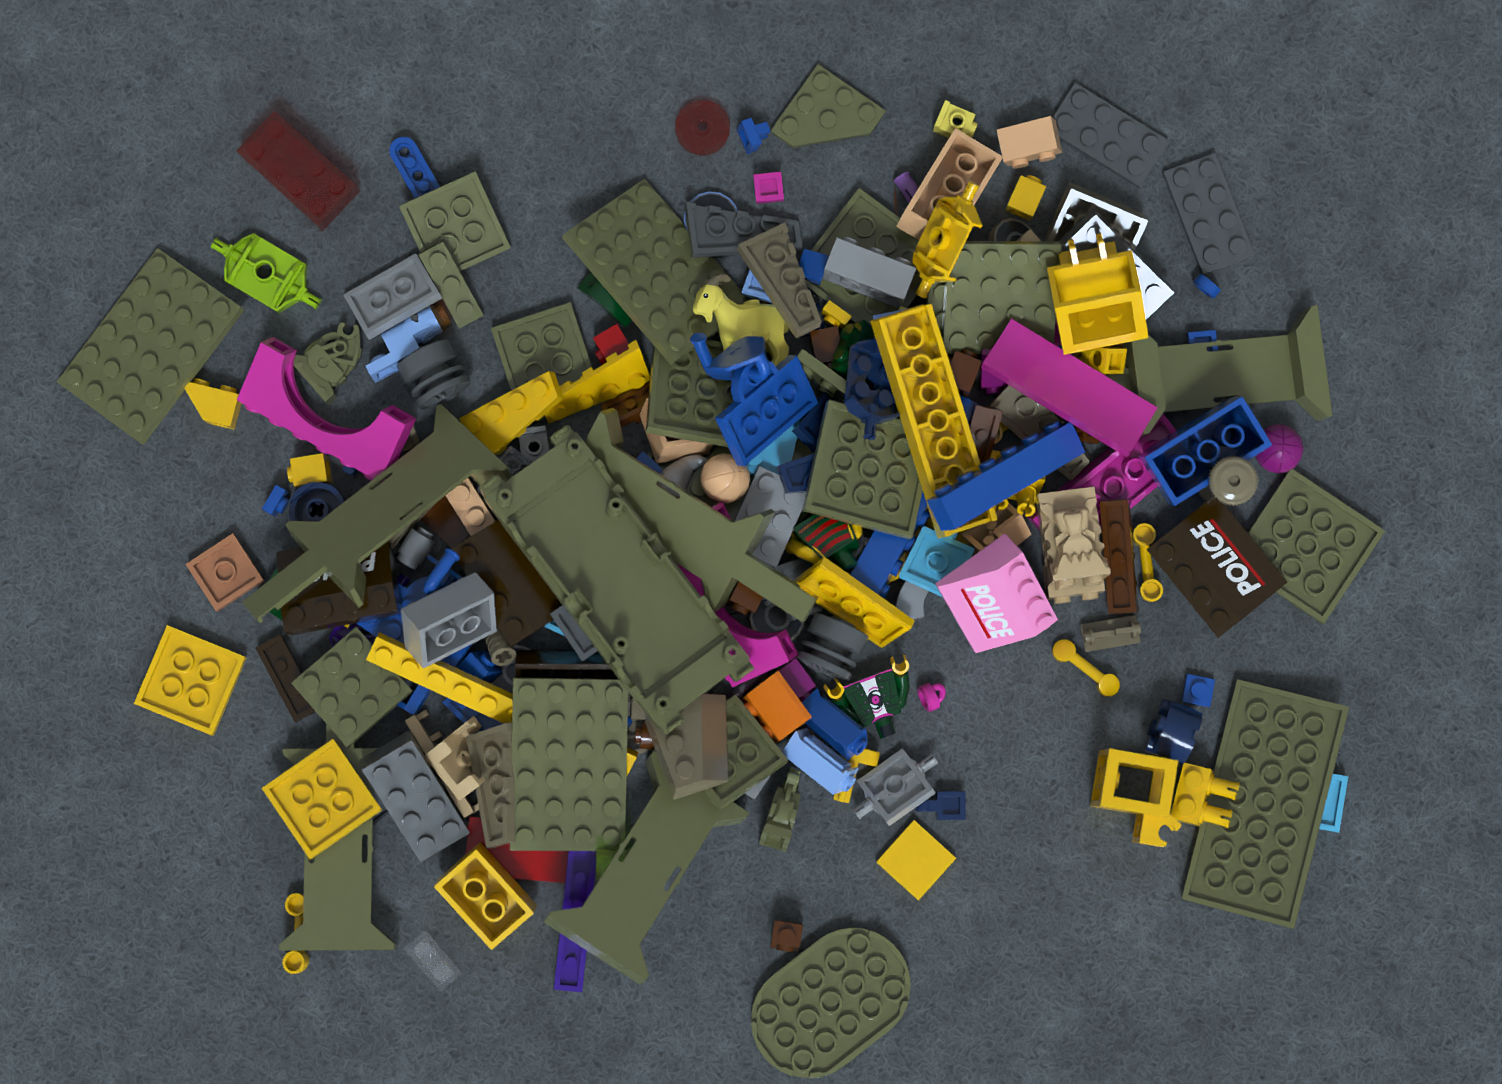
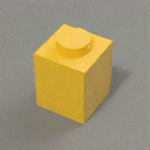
(1026, 197)
(309, 469)

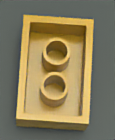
(485, 895)

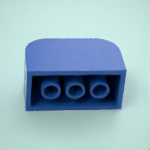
(1185, 457)

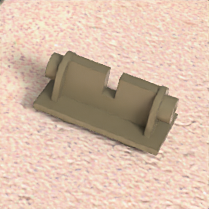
(1110, 633)

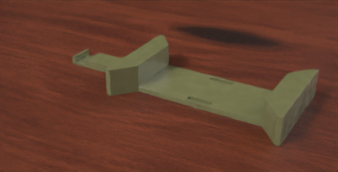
(1254, 368)
(376, 515)
(695, 532)
(339, 884)
(632, 890)

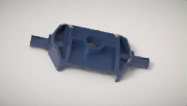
(868, 405)

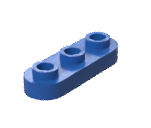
(410, 165)

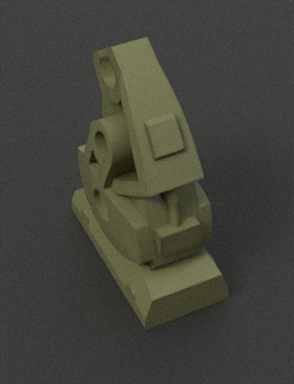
(328, 365)
(782, 813)

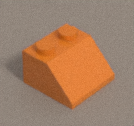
(776, 707)

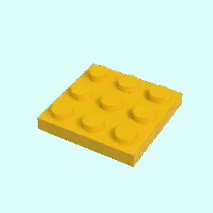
(190, 680)
(321, 799)

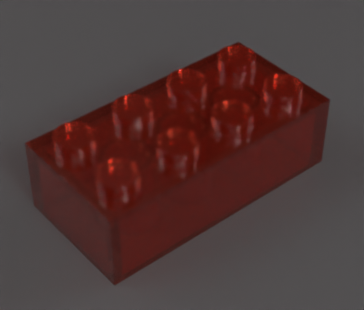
(298, 171)

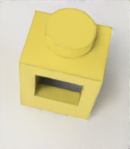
(945, 125)

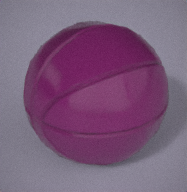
(1285, 449)

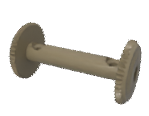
(1231, 481)

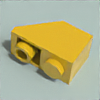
(215, 405)

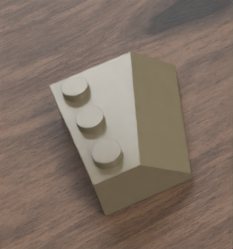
(1079, 201)
(696, 750)

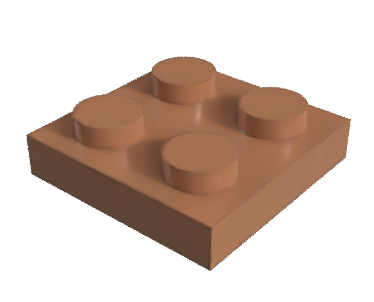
(225, 572)

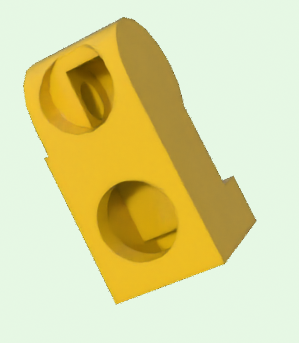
(1104, 359)

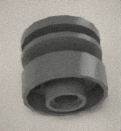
(431, 369)
(832, 645)

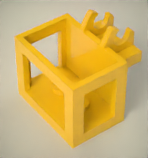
(1097, 297)
(1149, 814)

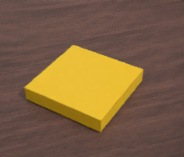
(916, 860)

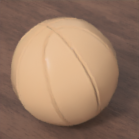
(723, 479)

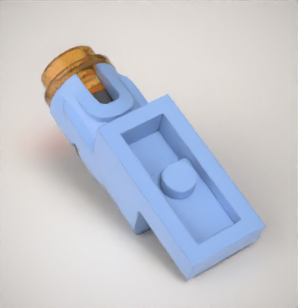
(404, 339)

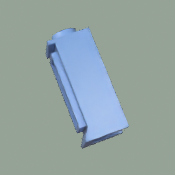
(820, 762)

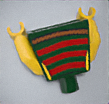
(825, 538)

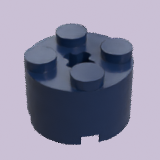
(309, 497)
(1173, 731)

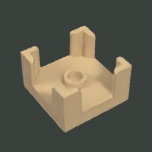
(453, 761)

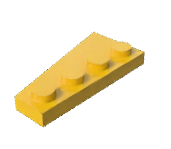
(606, 382)
(513, 412)

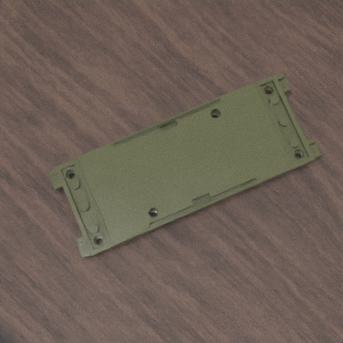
(616, 579)

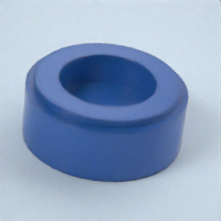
(1206, 286)

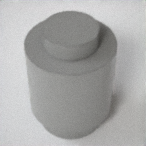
(415, 547)

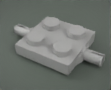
(895, 787)

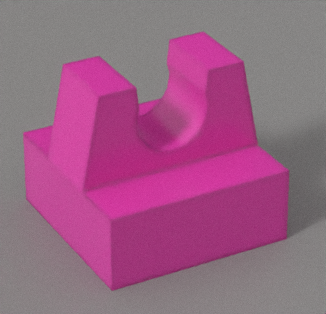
(768, 187)

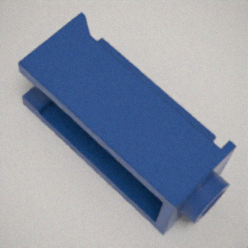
(834, 726)

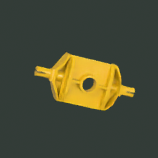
(955, 220)

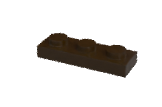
(283, 671)

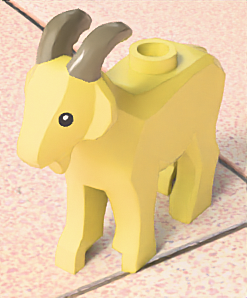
(742, 320)

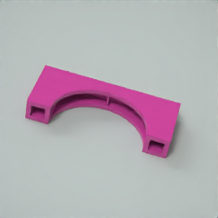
(274, 394)
(764, 649)

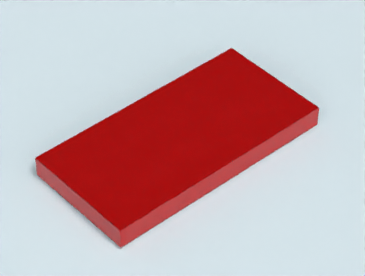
(527, 865)

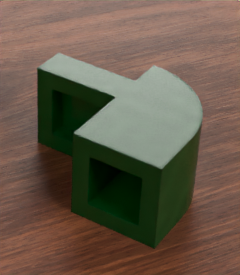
(595, 291)

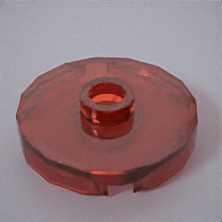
(702, 142)

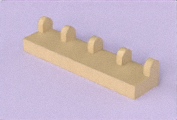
(427, 744)

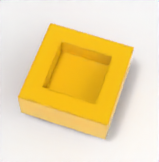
(835, 315)

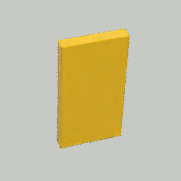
(854, 602)

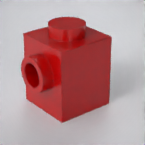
(609, 342)

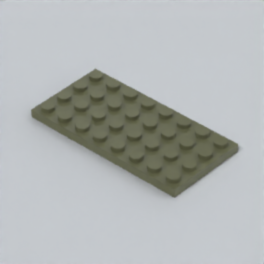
(1285, 760)

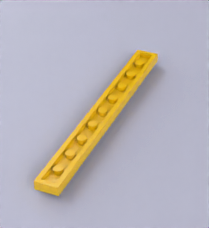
(450, 682)

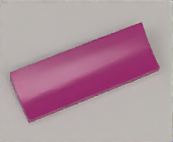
(1069, 388)
(1116, 475)

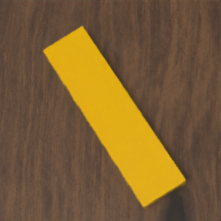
(924, 398)

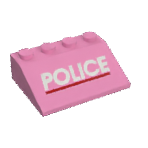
(996, 597)

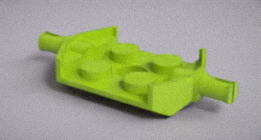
(280, 290)

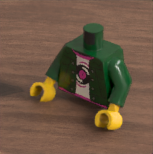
(874, 697)

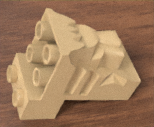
(1071, 545)

